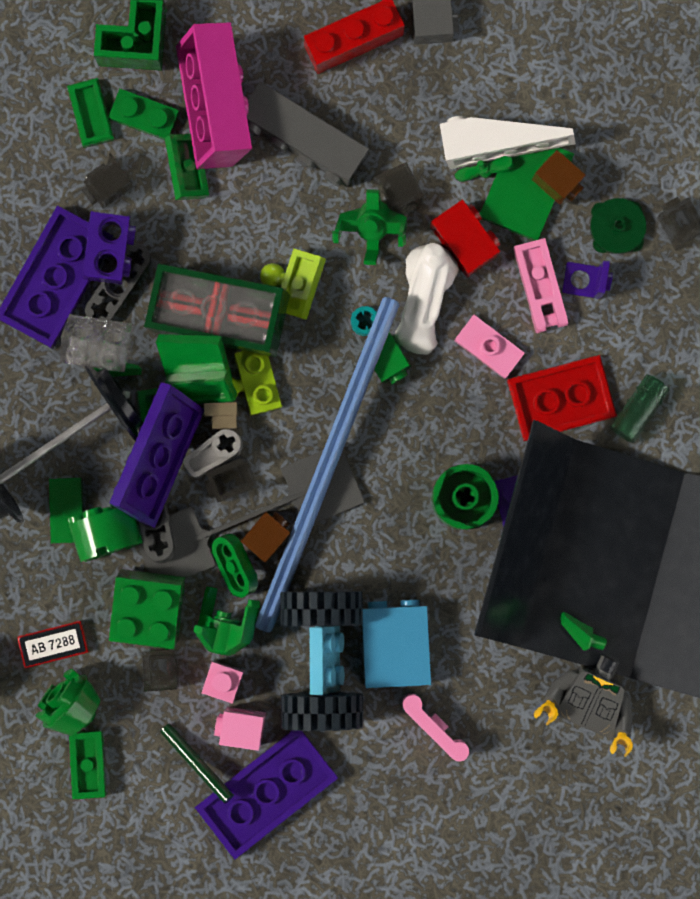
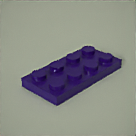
(50, 280)
(157, 455)
(267, 792)

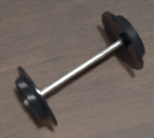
(116, 400)

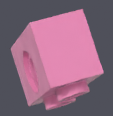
(240, 728)

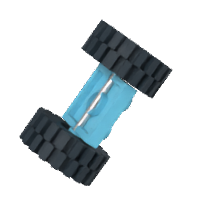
(324, 706)

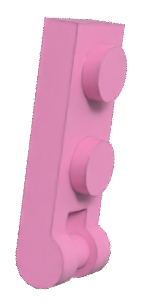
(540, 284)

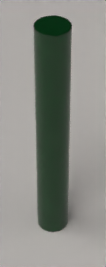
(197, 763)

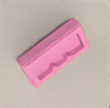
(489, 346)

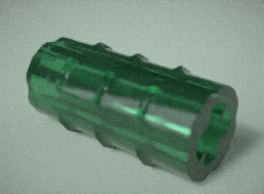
(639, 408)

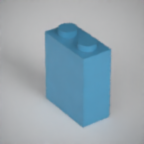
(396, 645)

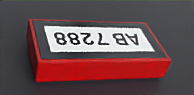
(53, 644)

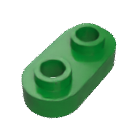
(234, 565)

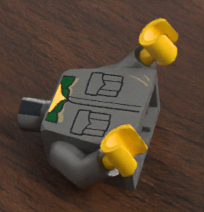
(592, 702)

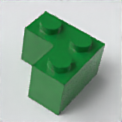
(135, 45)

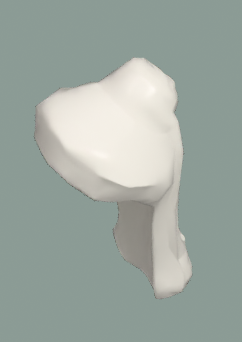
(429, 274)

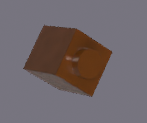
(559, 178)
(267, 535)

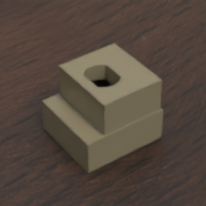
(223, 415)

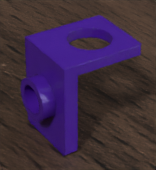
(599, 279)

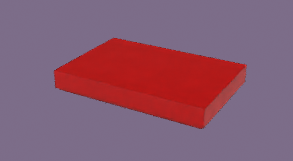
(562, 396)

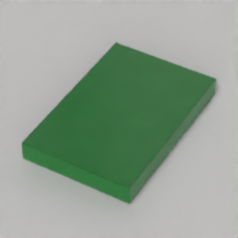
(516, 200)

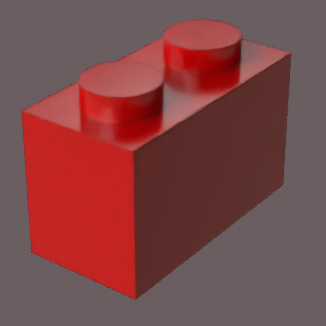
(465, 237)

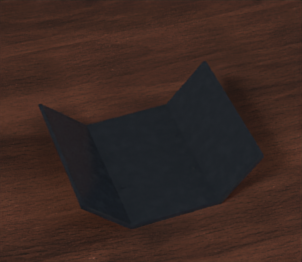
(610, 548)

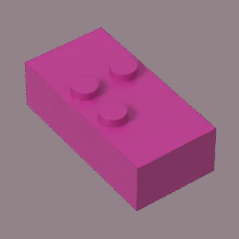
(214, 95)

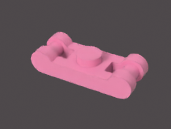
(435, 728)

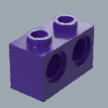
(99, 247)

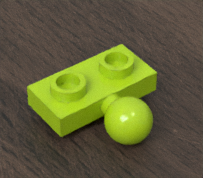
(299, 280)
(256, 382)

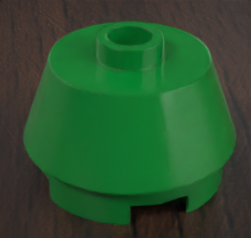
(69, 704)

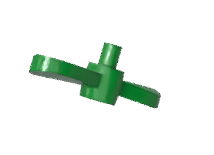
(485, 169)

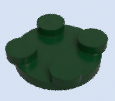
(617, 226)

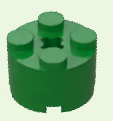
(481, 489)
(103, 532)

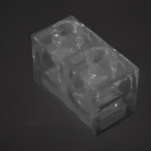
(96, 343)

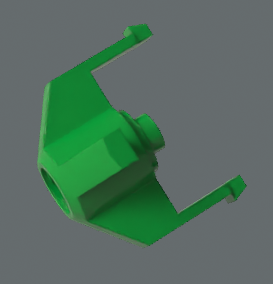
(372, 224)
(221, 632)

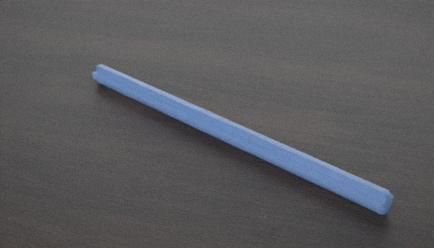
(327, 463)

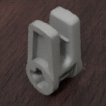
(209, 456)

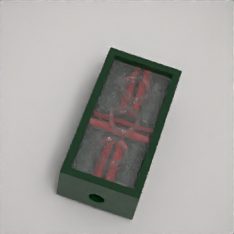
(206, 304)

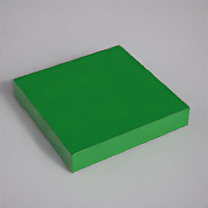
(192, 353)

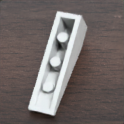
(487, 139)

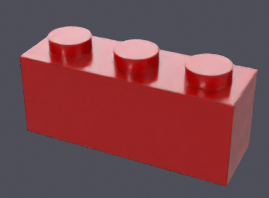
(354, 35)

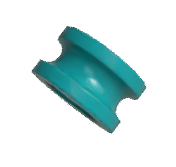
(355, 323)

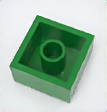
(147, 609)

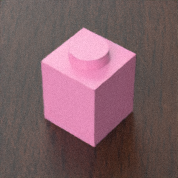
(223, 681)

